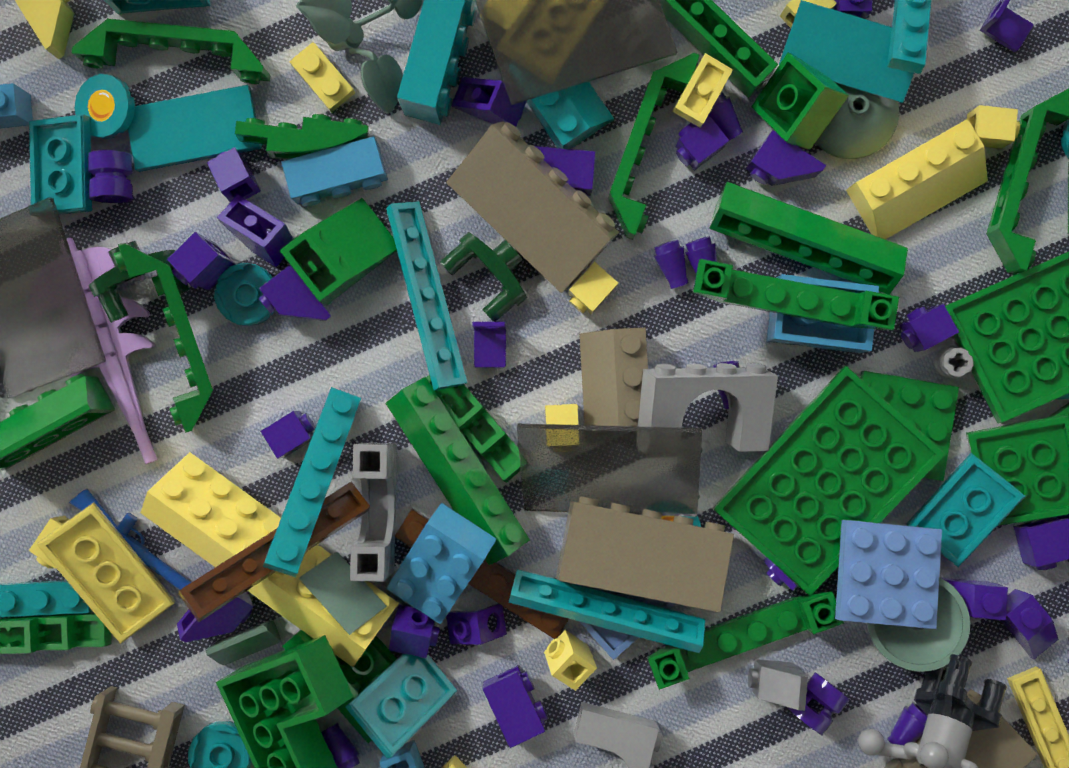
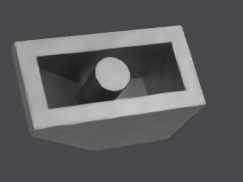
(778, 683)

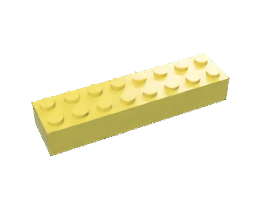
(222, 520)

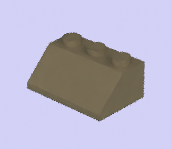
(612, 375)

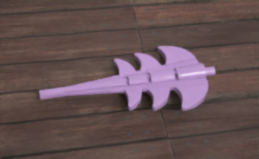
(115, 345)

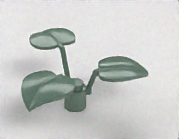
(332, 23)

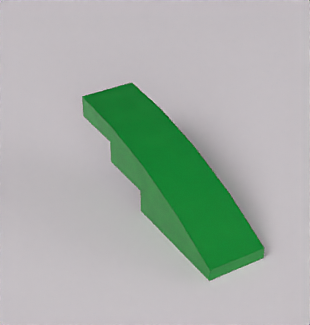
(481, 430)
(52, 633)

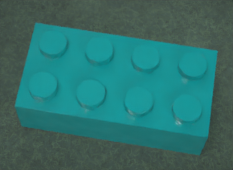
(434, 58)

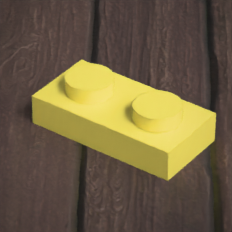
(322, 77)
(702, 90)

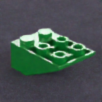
(340, 250)

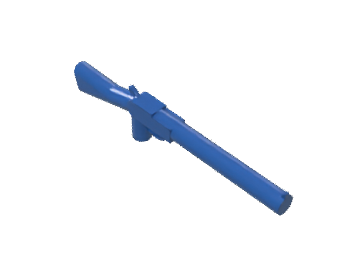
(85, 498)

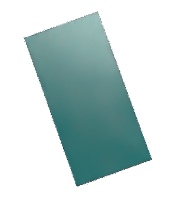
(846, 50)
(189, 128)

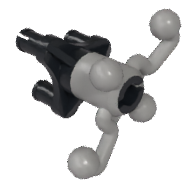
(949, 719)

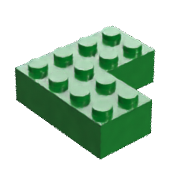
(278, 704)

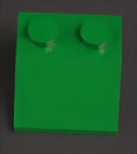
(799, 101)

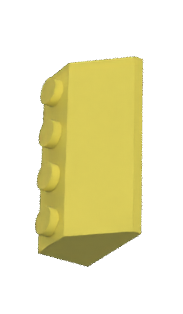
(921, 181)

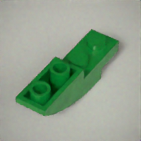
(290, 142)

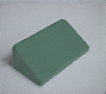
(244, 643)

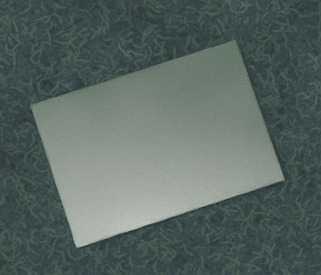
(346, 600)

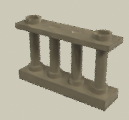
(156, 753)

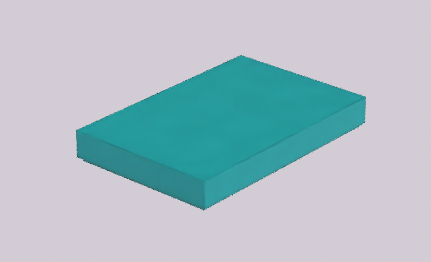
(61, 162)
(967, 508)
(401, 701)

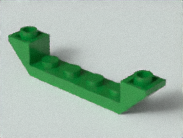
(101, 45)
(675, 77)
(1014, 249)
(794, 298)
(188, 405)
(744, 633)

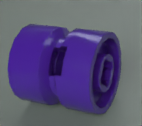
(110, 175)
(826, 695)

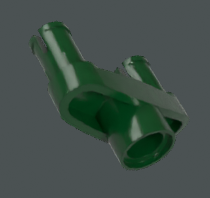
(499, 261)
(106, 285)

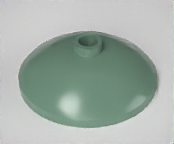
(860, 132)
(924, 647)

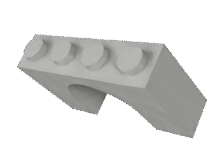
(749, 392)
(375, 550)
(621, 733)

